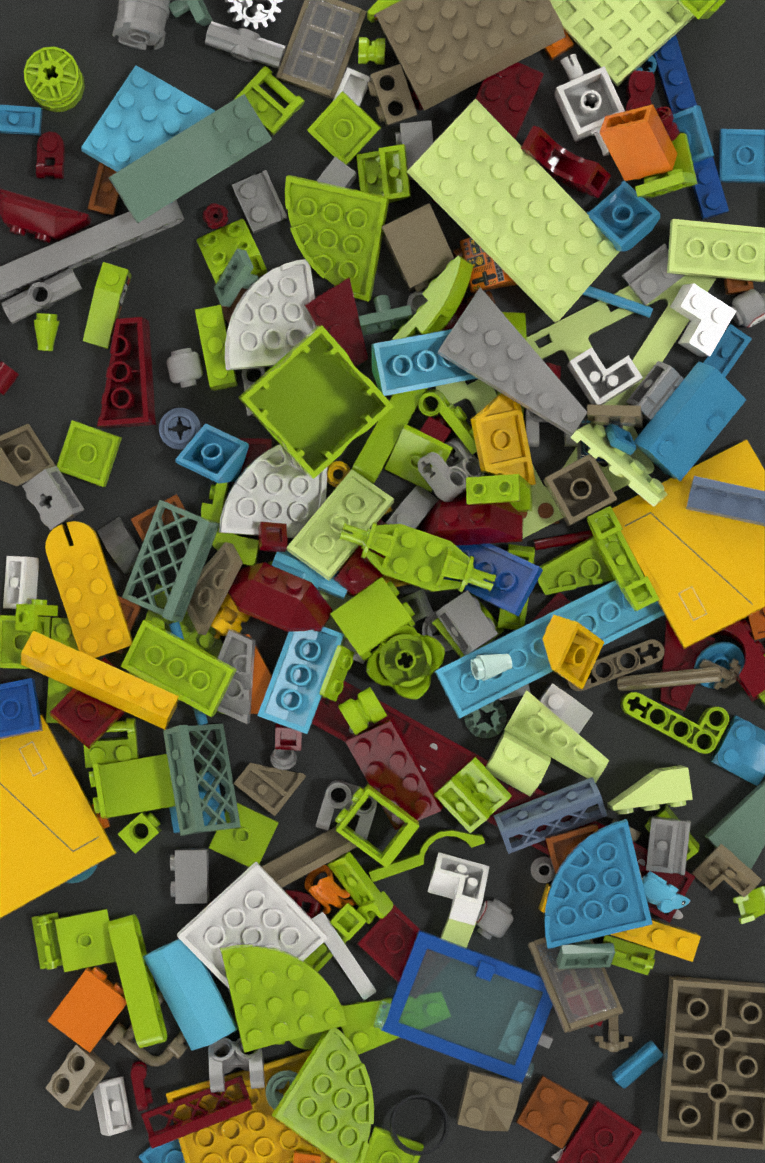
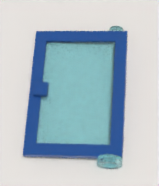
(468, 1007)

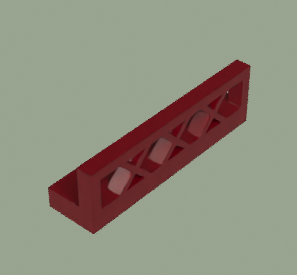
(199, 1121)

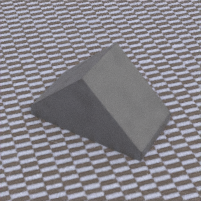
(120, 544)

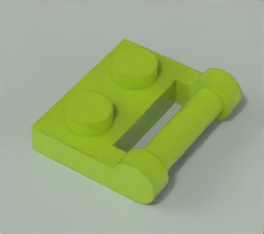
(268, 110)
(114, 749)

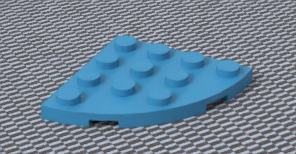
(597, 889)

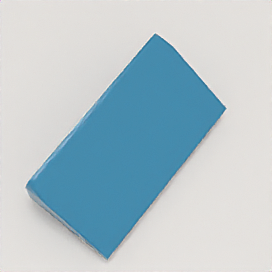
(637, 1064)

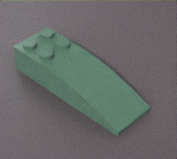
(190, 158)

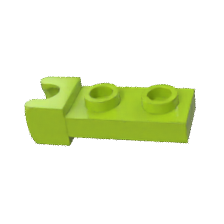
(361, 888)

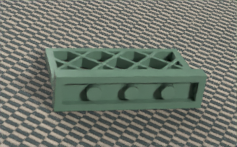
(187, 573)
(186, 779)

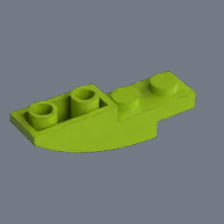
(443, 298)

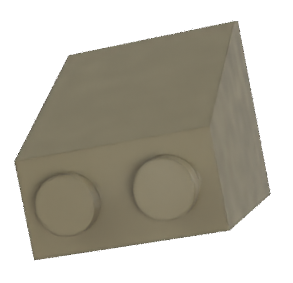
(417, 247)

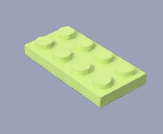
(716, 250)
(352, 502)

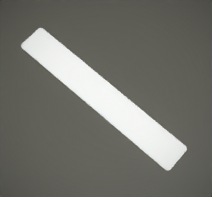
(345, 957)

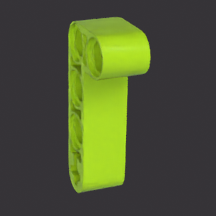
(670, 718)

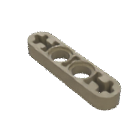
(617, 669)

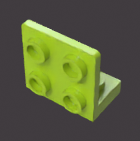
(679, 178)
(221, 245)

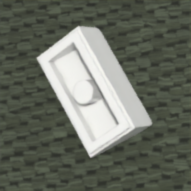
(20, 581)
(112, 1106)

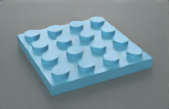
(140, 119)

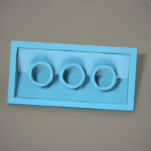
(413, 364)
(299, 678)
(190, 994)

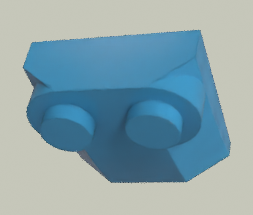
(624, 217)
(742, 750)

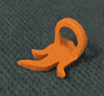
(327, 890)

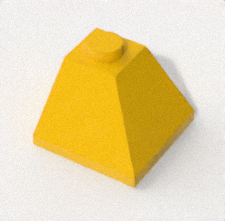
(571, 649)

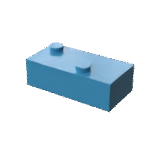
(689, 420)

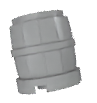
(141, 23)

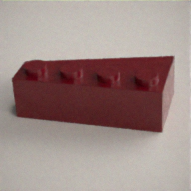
(129, 382)

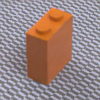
(638, 143)
(89, 1008)

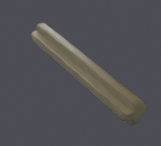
(668, 679)

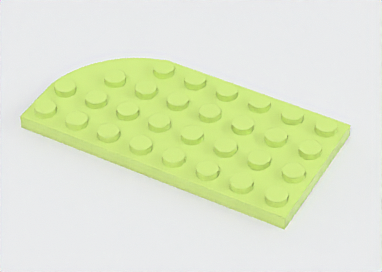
(621, 31)

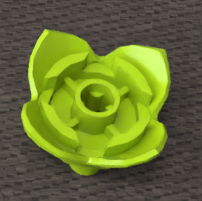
(410, 681)

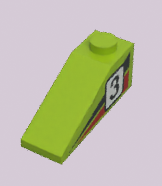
(106, 304)

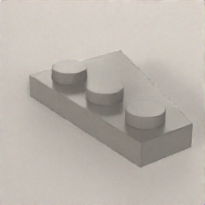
(239, 653)

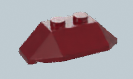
(39, 218)
(474, 523)
(279, 598)

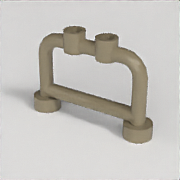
(125, 1037)

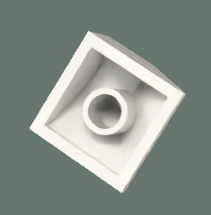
(565, 707)

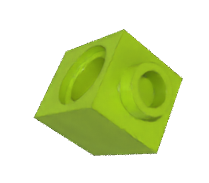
(130, 837)

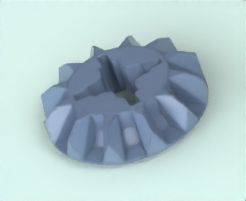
(171, 420)

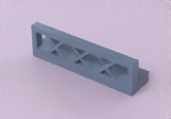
(727, 500)
(549, 811)

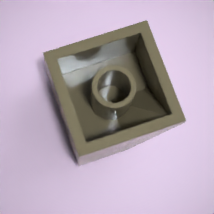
(579, 489)
(488, 1101)

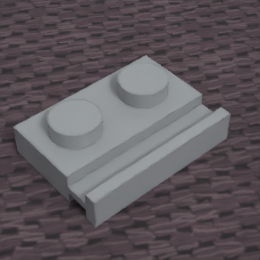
(259, 201)
(650, 276)
(668, 845)

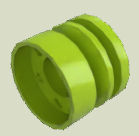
(57, 93)

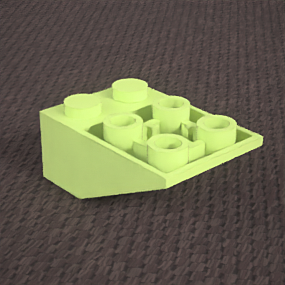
(658, 787)

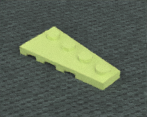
(620, 463)
(549, 734)

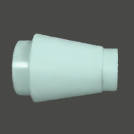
(488, 666)

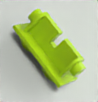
(47, 941)
(631, 955)

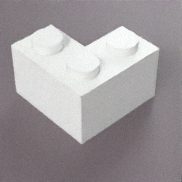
(707, 319)
(601, 383)
(462, 882)

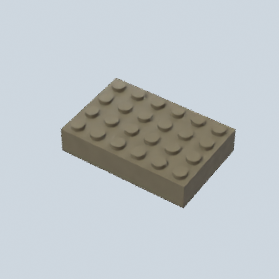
(462, 42)
(713, 1064)

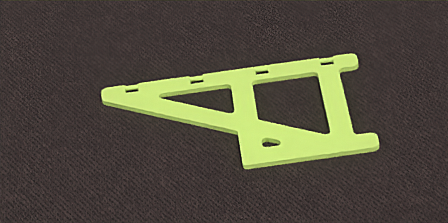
(572, 338)

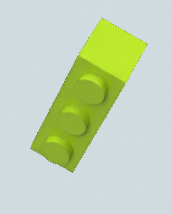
(213, 337)

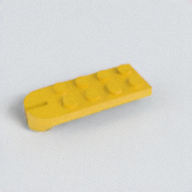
(87, 590)

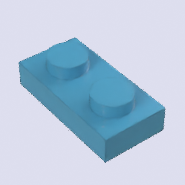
(20, 120)
(728, 350)

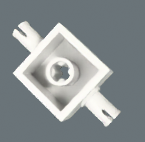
(590, 87)

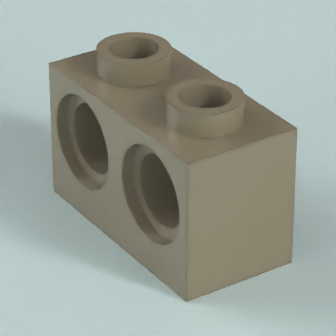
(399, 94)
(80, 1079)

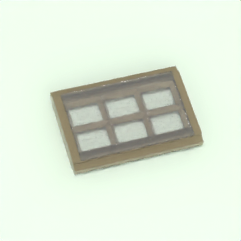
(321, 46)
(578, 994)

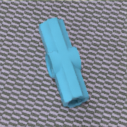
(291, 564)

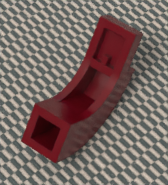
(565, 166)

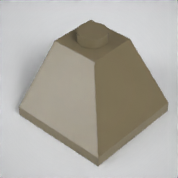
(22, 456)

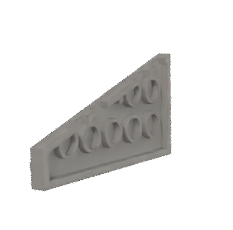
(498, 355)

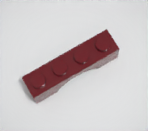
(753, 674)

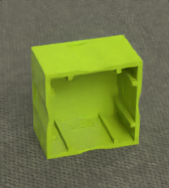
(315, 401)

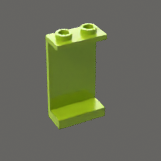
(132, 786)

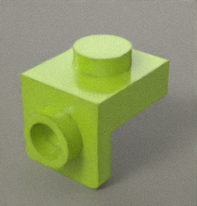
(28, 614)

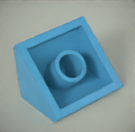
(214, 455)

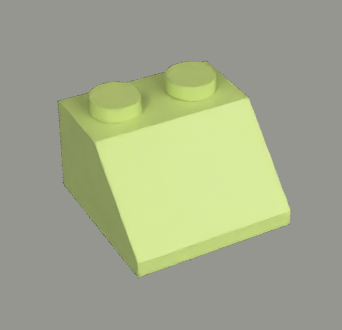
(518, 763)

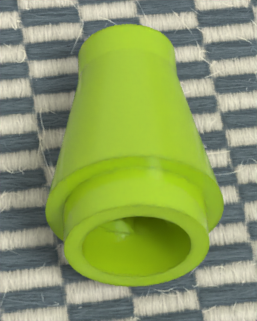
(46, 330)

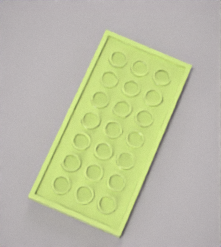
(514, 210)

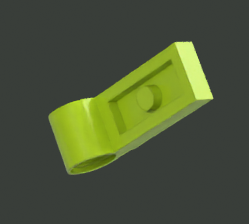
(454, 416)

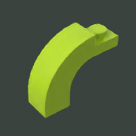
(246, 547)

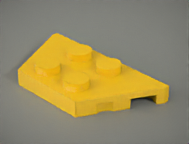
(502, 439)

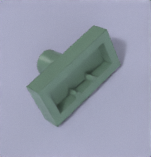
(197, 8)
(235, 277)
(385, 317)
(585, 955)

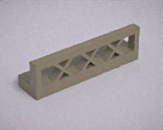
(308, 857)

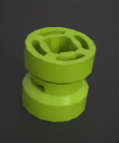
(371, 51)

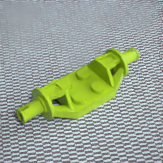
(417, 557)

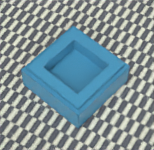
(620, 439)

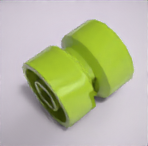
(362, 710)

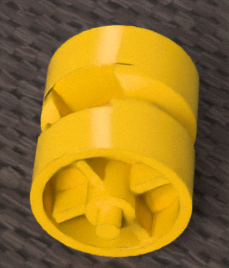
(228, 618)

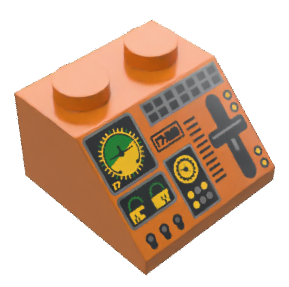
(485, 270)

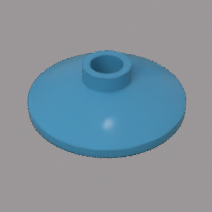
(720, 654)

